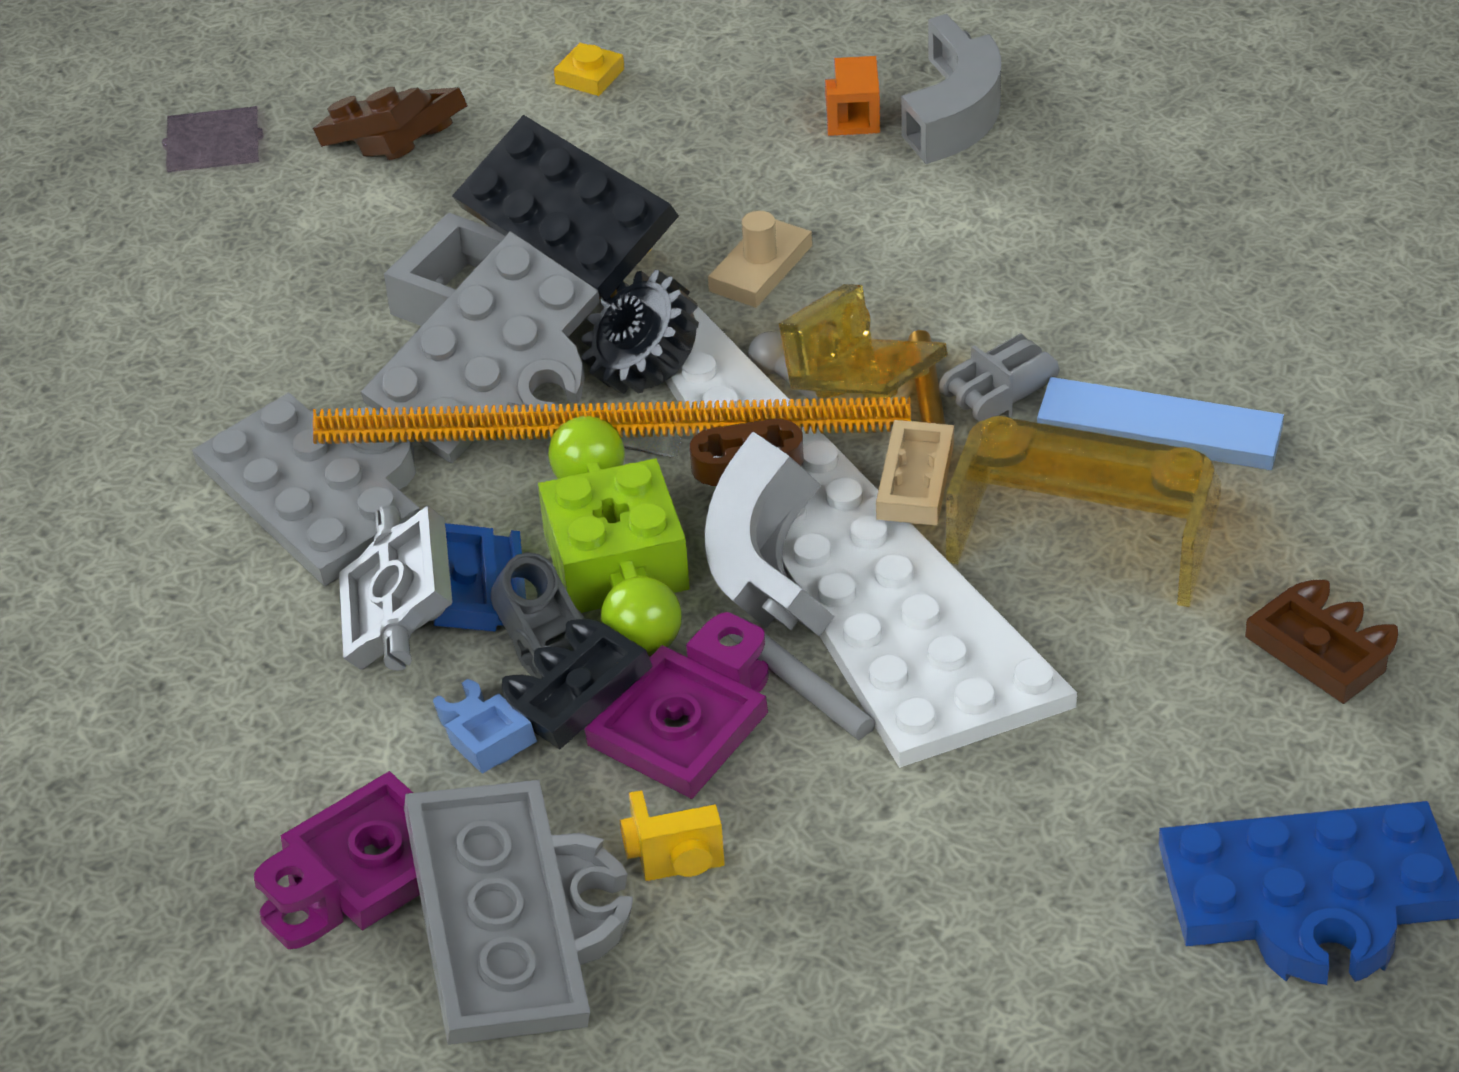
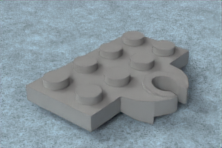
(491, 341)
(305, 493)
(509, 909)

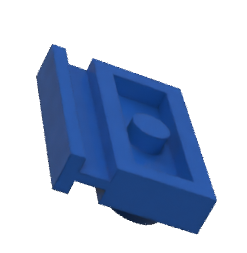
(474, 565)

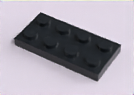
(566, 205)

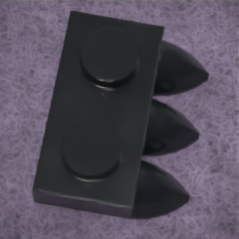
(576, 682)

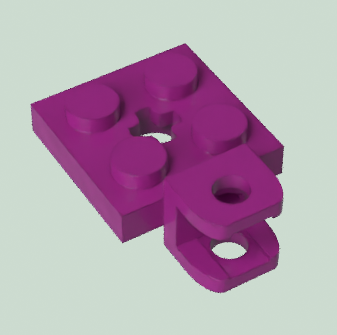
(712, 686)
(332, 871)

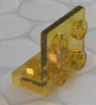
(833, 351)

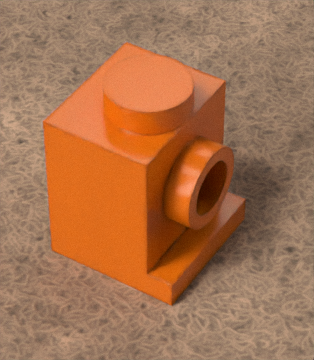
(853, 97)

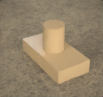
(760, 259)
(915, 472)

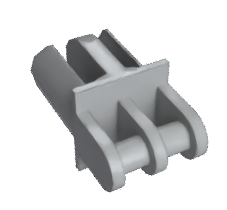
(999, 377)

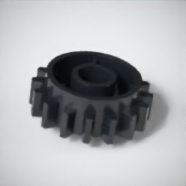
(641, 333)

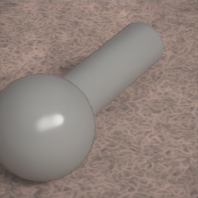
(768, 355)

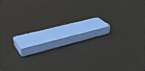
(1210, 428)

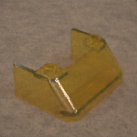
(1087, 469)

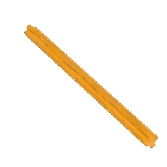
(526, 423)

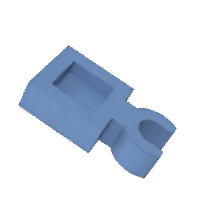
(484, 730)

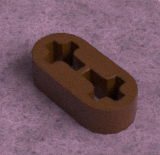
(728, 439)

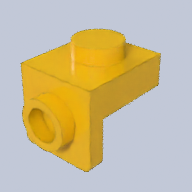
(673, 842)

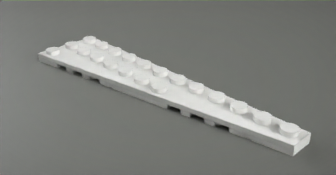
(906, 626)

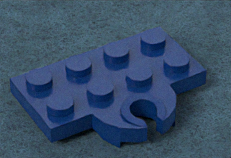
(1311, 884)

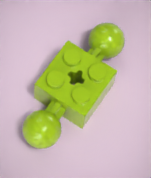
(614, 533)

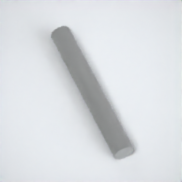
(814, 688)

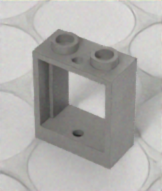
(419, 277)

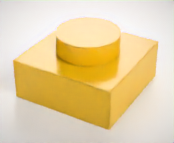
(589, 69)

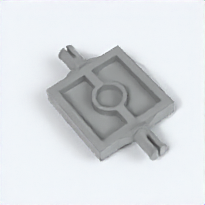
(394, 587)

